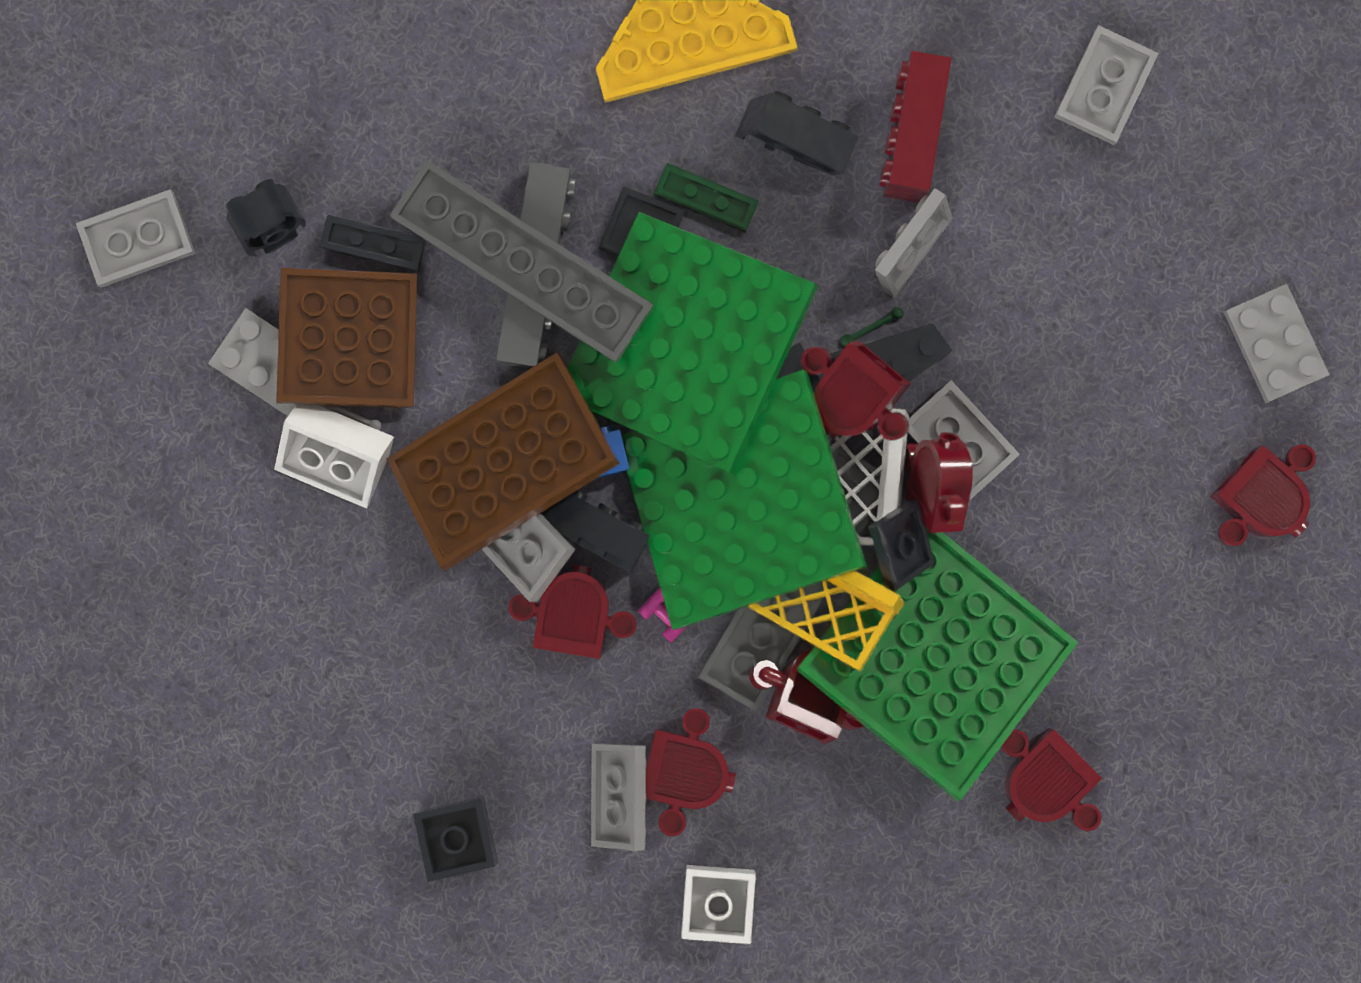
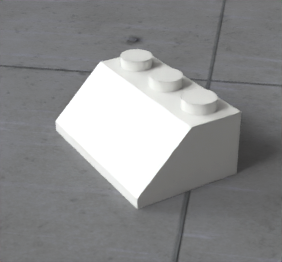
(333, 453)

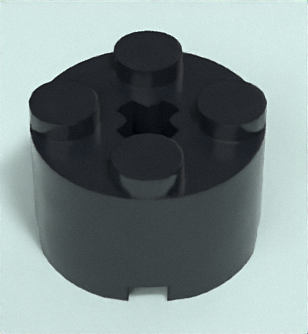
(264, 218)

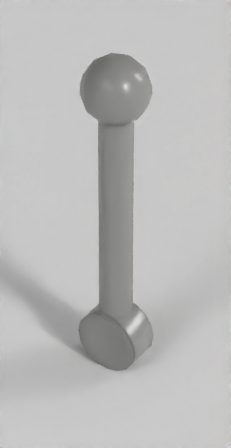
(371, 423)

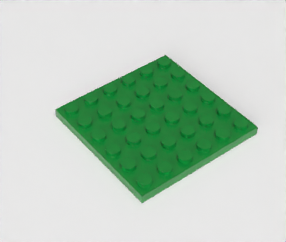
(705, 348)
(748, 533)
(948, 668)

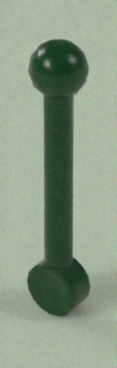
(896, 314)

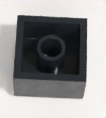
(455, 838)

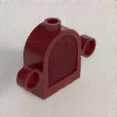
(857, 392)
(940, 481)
(1266, 495)
(573, 615)
(801, 703)
(685, 772)
(1049, 780)

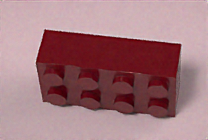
(917, 127)

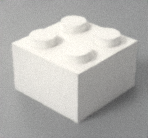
(718, 904)

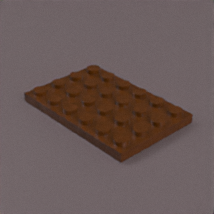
(502, 461)

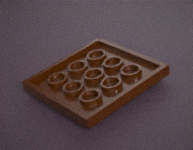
(346, 338)

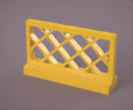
(858, 587)

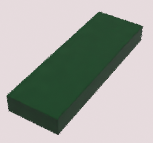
(706, 197)

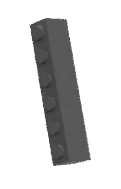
(544, 210)

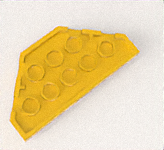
(688, 40)

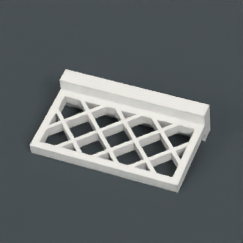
(890, 480)

